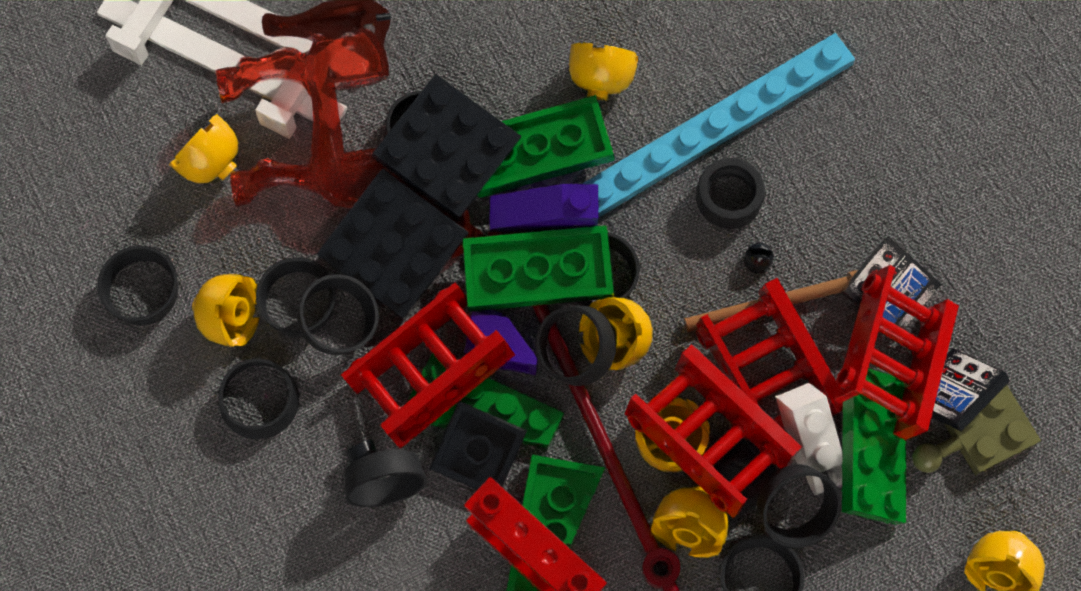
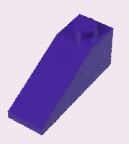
(545, 208)

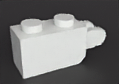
(811, 424)

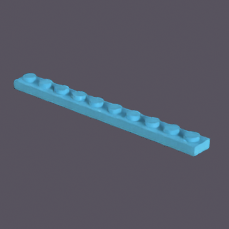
(720, 122)

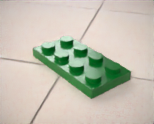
(553, 145)
(537, 268)
(873, 456)

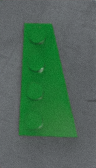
(505, 403)
(558, 497)

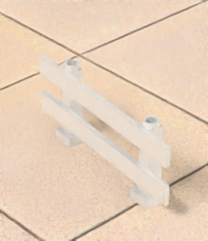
(147, 22)

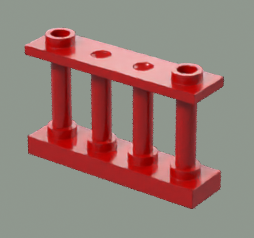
(790, 334)
(928, 353)
(445, 391)
(721, 397)
(527, 542)

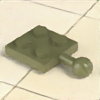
(986, 441)

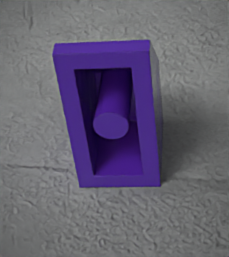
(490, 321)

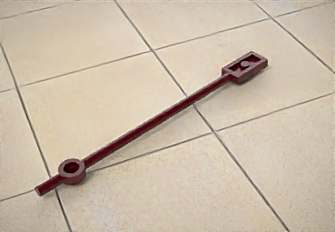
(654, 554)

